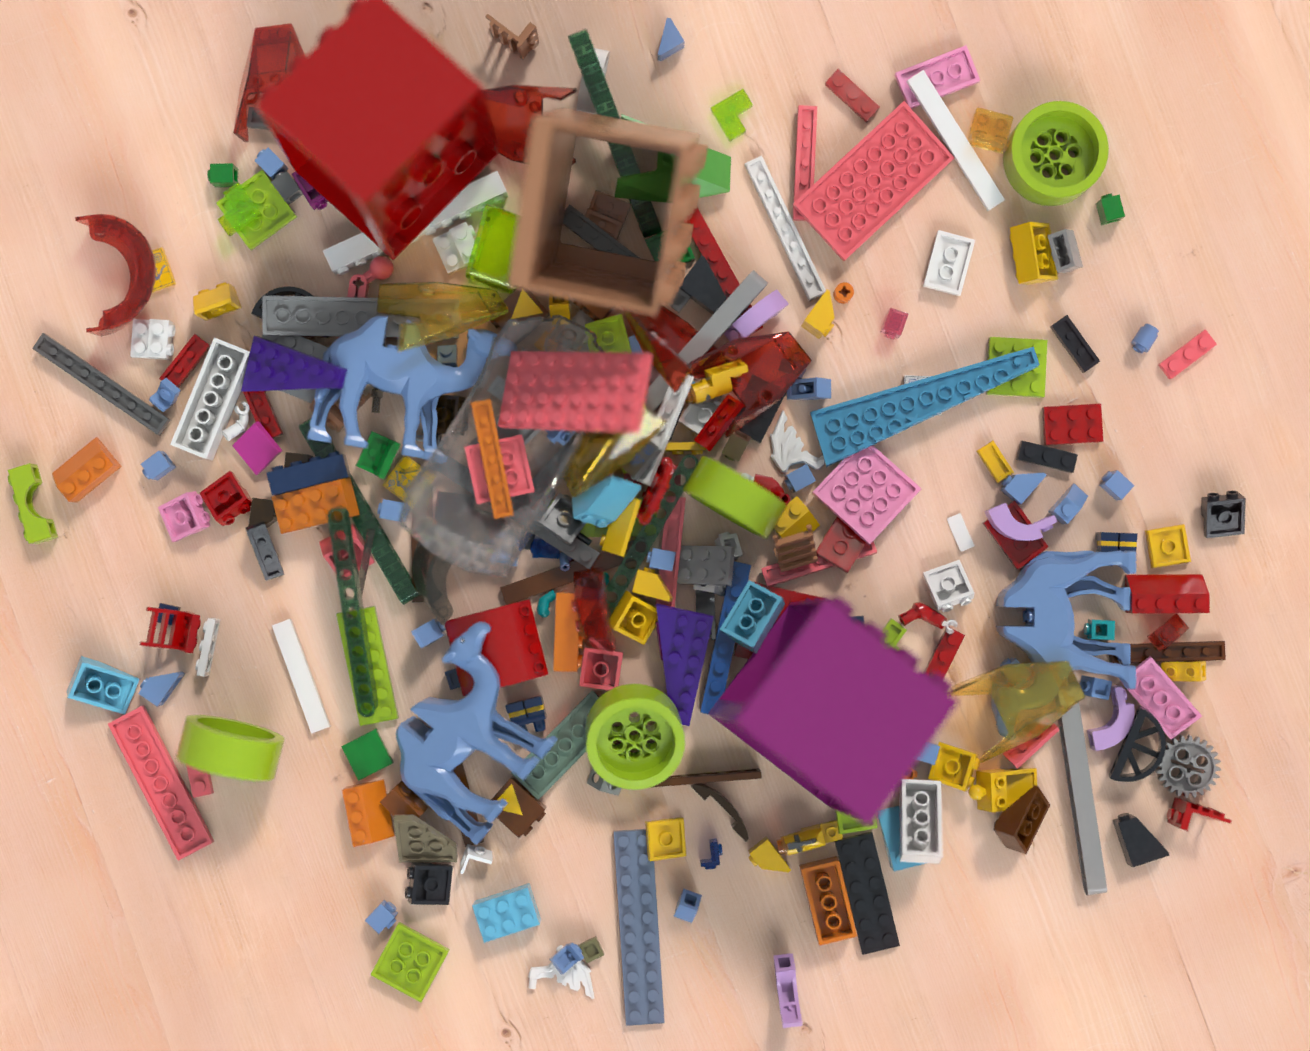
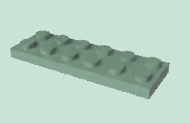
(564, 753)

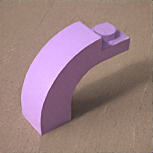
(757, 316)
(1006, 525)
(1118, 725)
(787, 990)

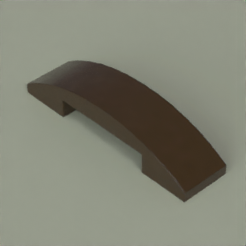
(705, 791)

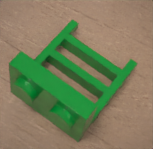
(378, 456)

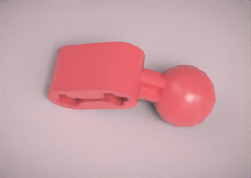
(379, 268)

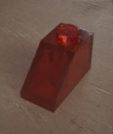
(1168, 632)

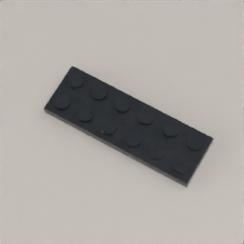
(867, 893)

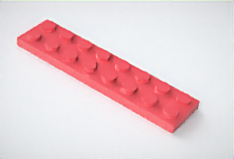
(160, 782)

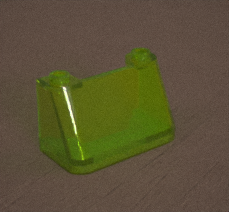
(493, 250)

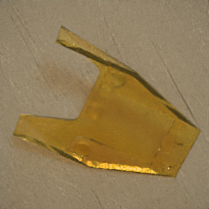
(441, 308)
(607, 452)
(1027, 698)

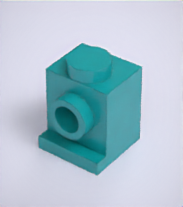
(1106, 631)

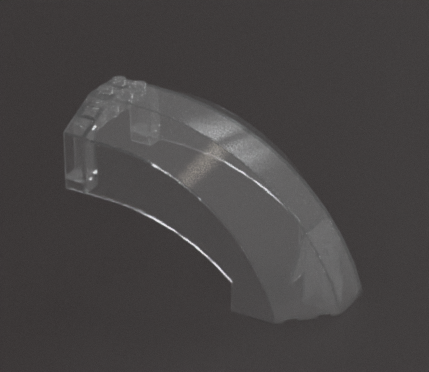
(441, 499)

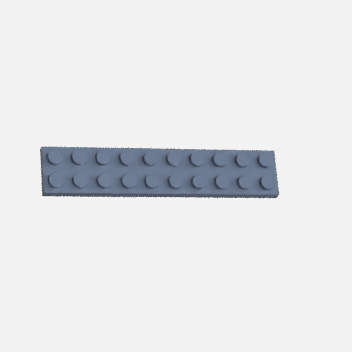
(638, 929)

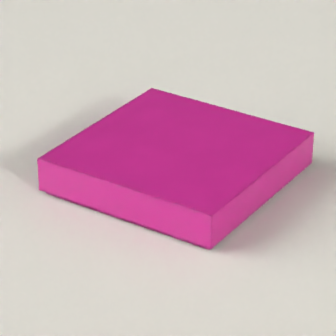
(257, 448)

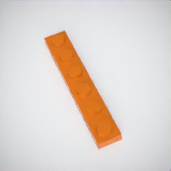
(492, 458)

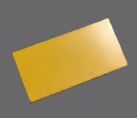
(995, 461)

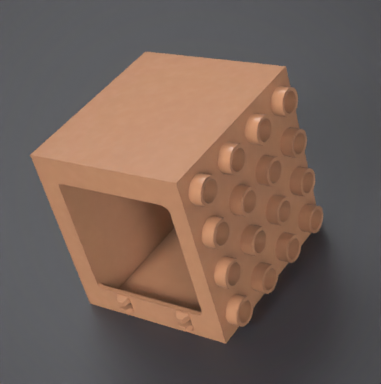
(589, 274)

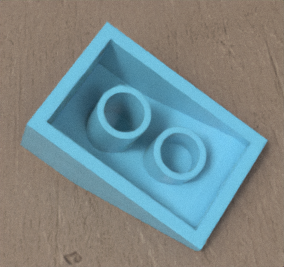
(604, 501)
(102, 685)
(890, 827)

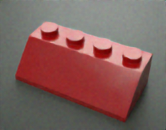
(1168, 593)

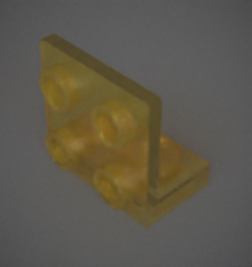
(990, 130)

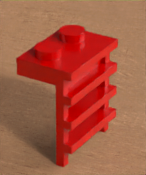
(182, 633)
(1181, 813)

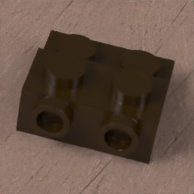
(447, 410)

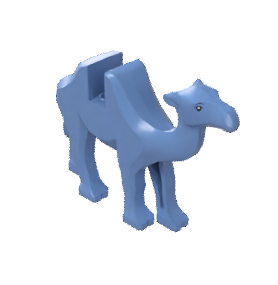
(403, 373)
(1049, 631)
(458, 731)

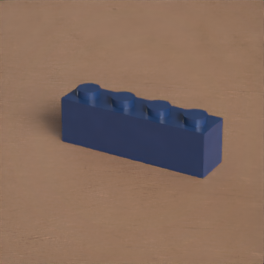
(308, 474)

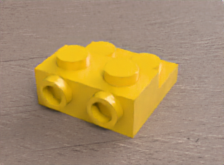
(954, 767)

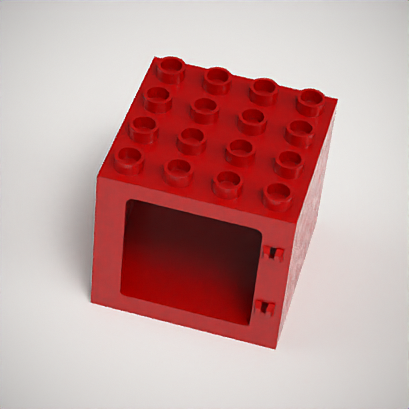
(381, 123)

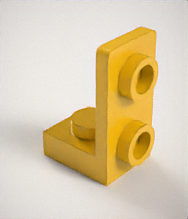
(1185, 671)

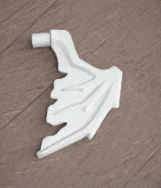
(788, 448)
(573, 976)

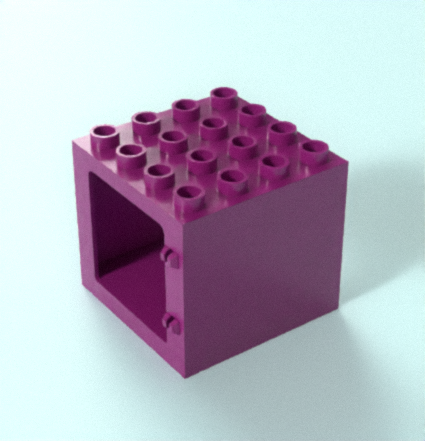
(836, 706)

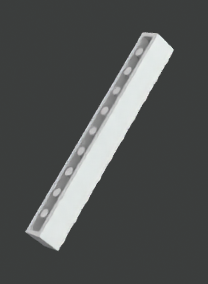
(474, 197)

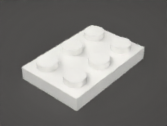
(948, 263)

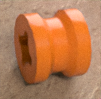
(843, 297)

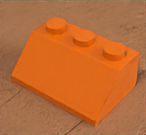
(85, 471)
(366, 815)

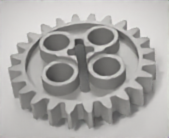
(1181, 782)

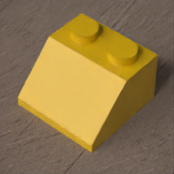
(216, 302)
(821, 317)
(795, 519)
(634, 617)

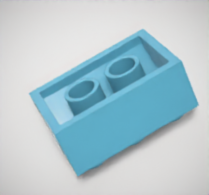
(752, 616)

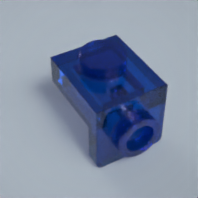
(542, 549)
(716, 851)

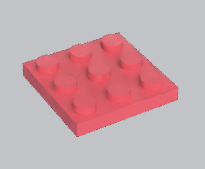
(515, 466)

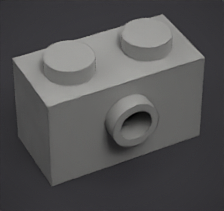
(1065, 251)

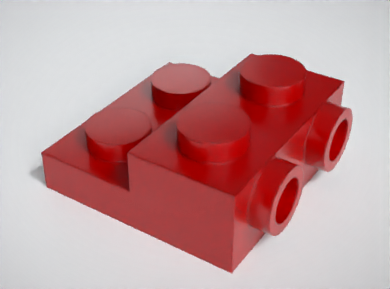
(226, 499)

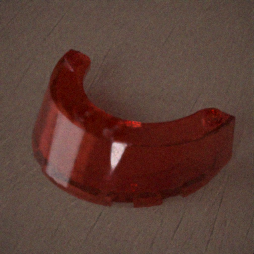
(141, 265)

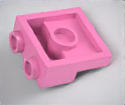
(184, 516)

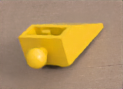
(1001, 787)

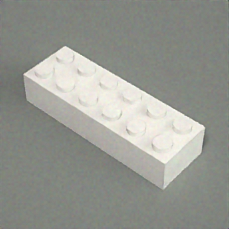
(212, 400)

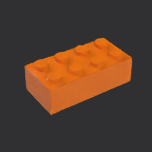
(311, 505)
(567, 639)
(828, 900)

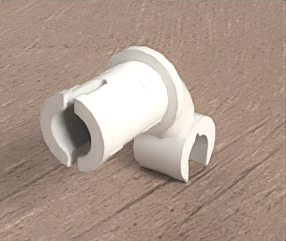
(240, 425)

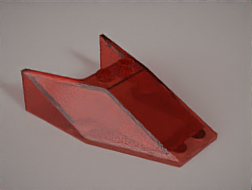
(266, 63)
(513, 113)
(664, 338)
(772, 365)
(592, 609)

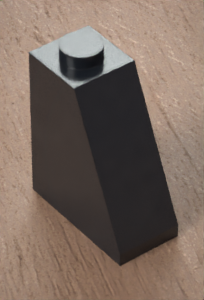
(703, 286)
(1137, 841)

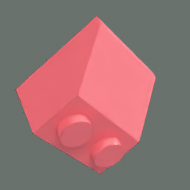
(326, 548)
(601, 668)

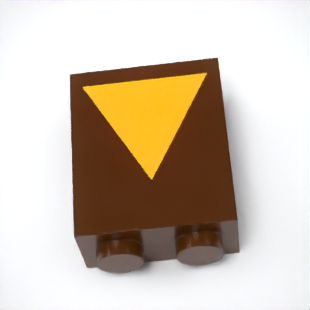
(520, 306)
(521, 807)

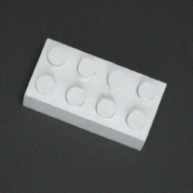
(920, 821)

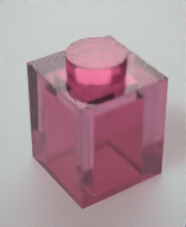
(894, 323)

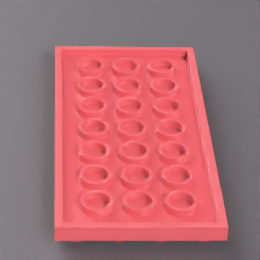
(873, 181)
(575, 391)

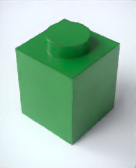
(223, 175)
(1110, 209)

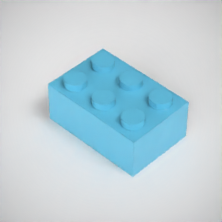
(506, 912)

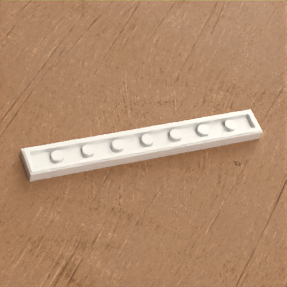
(955, 140)
(785, 228)

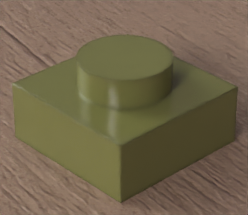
(591, 949)

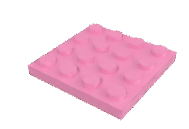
(866, 492)

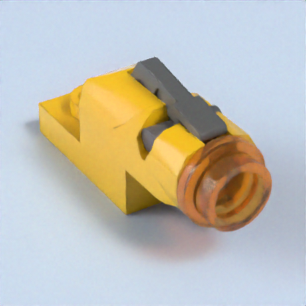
(716, 383)
(809, 838)

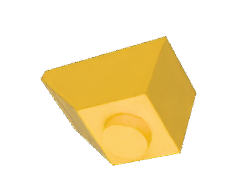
(559, 306)
(651, 585)
(767, 857)

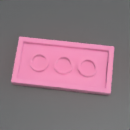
(946, 72)
(1163, 698)

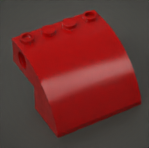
(510, 646)

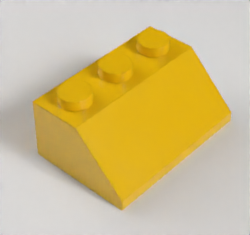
(1033, 253)
(620, 530)

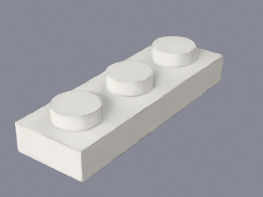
(207, 647)

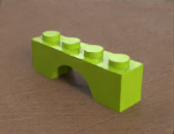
(24, 483)

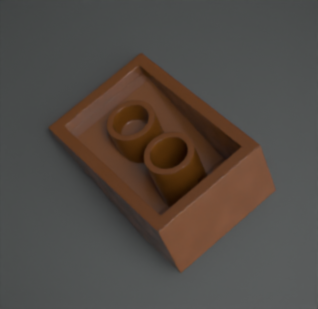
(1022, 820)

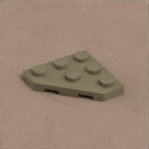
(422, 842)

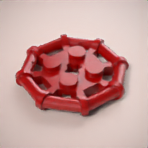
(655, 492)

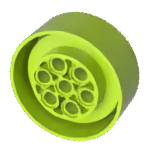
(1080, 134)
(734, 497)
(230, 748)
(652, 761)

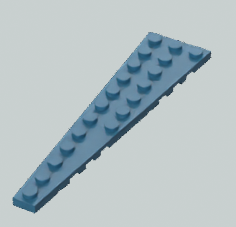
(875, 417)

